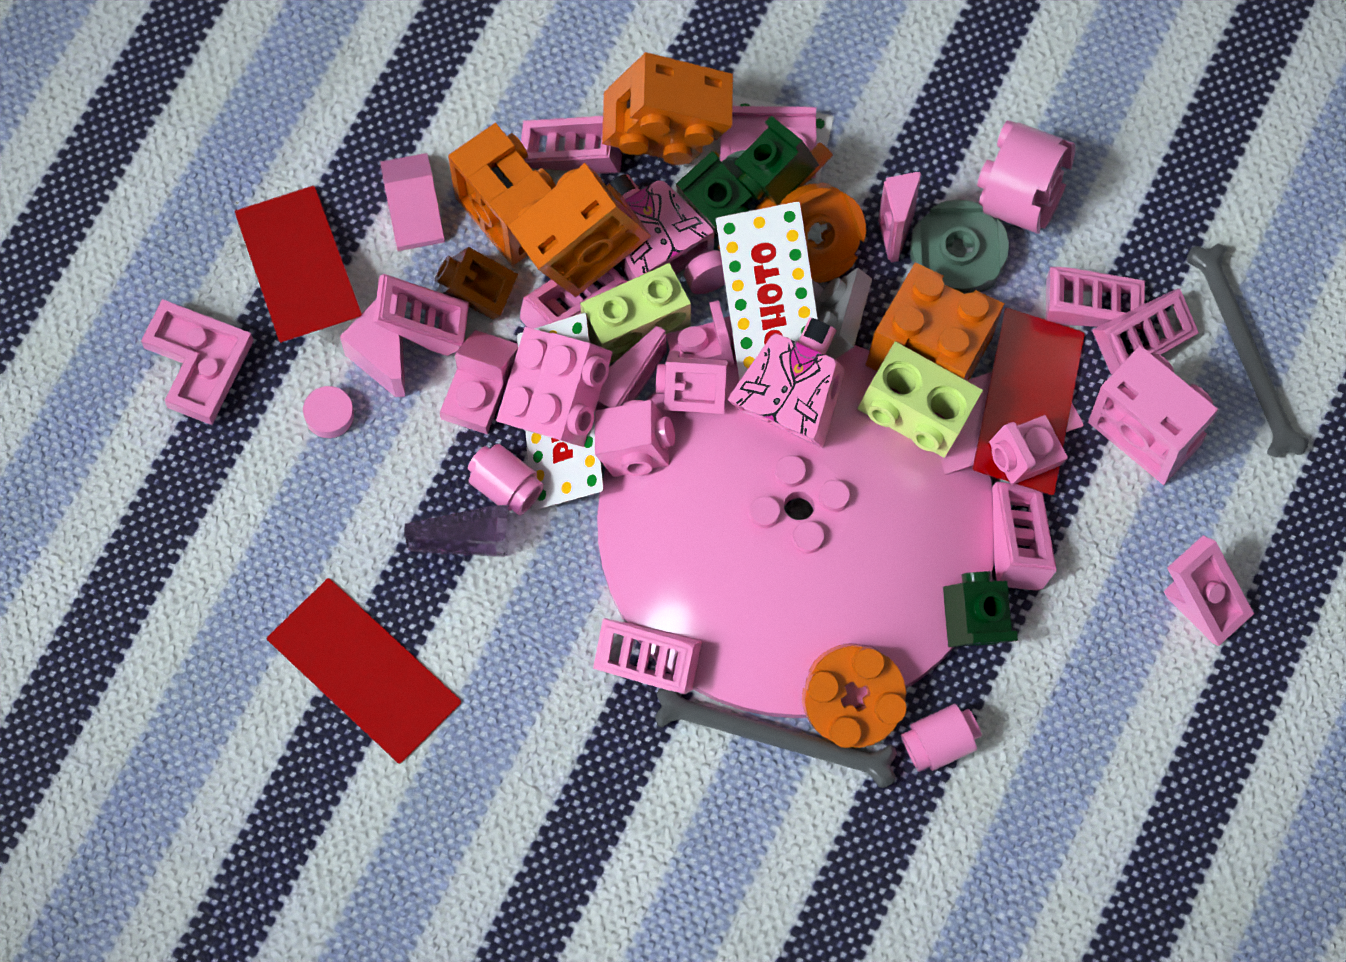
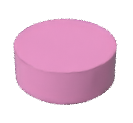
(705, 273)
(328, 412)

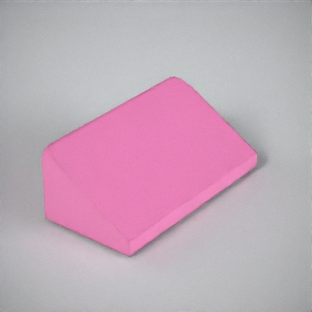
(897, 211)

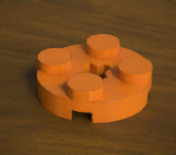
(845, 228)
(882, 705)

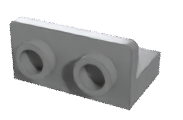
(842, 307)

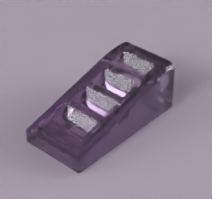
(463, 533)

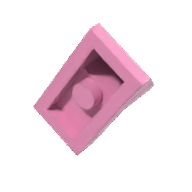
(479, 381)
(1208, 591)

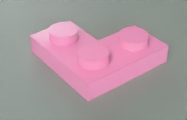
(209, 354)

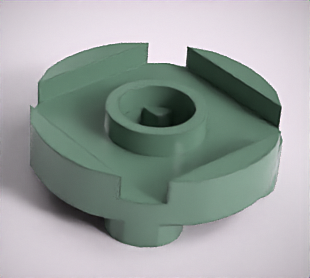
(978, 230)

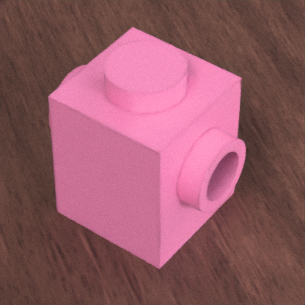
(633, 438)

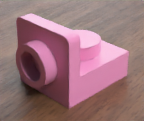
(706, 340)
(692, 384)
(1027, 449)

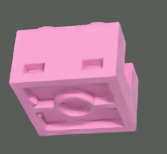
(1152, 414)

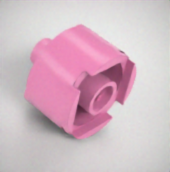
(1026, 176)

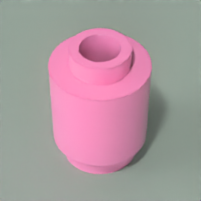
(504, 478)
(941, 738)

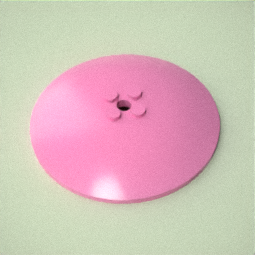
(721, 562)

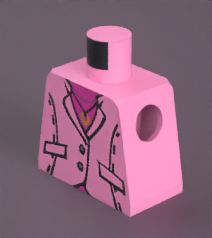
(674, 228)
(793, 383)

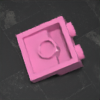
(554, 386)

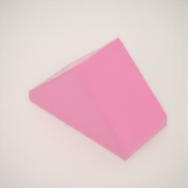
(412, 202)
(376, 350)

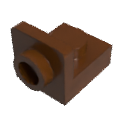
(477, 281)

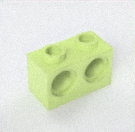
(631, 310)
(923, 391)

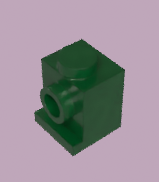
(775, 163)
(704, 176)
(978, 611)

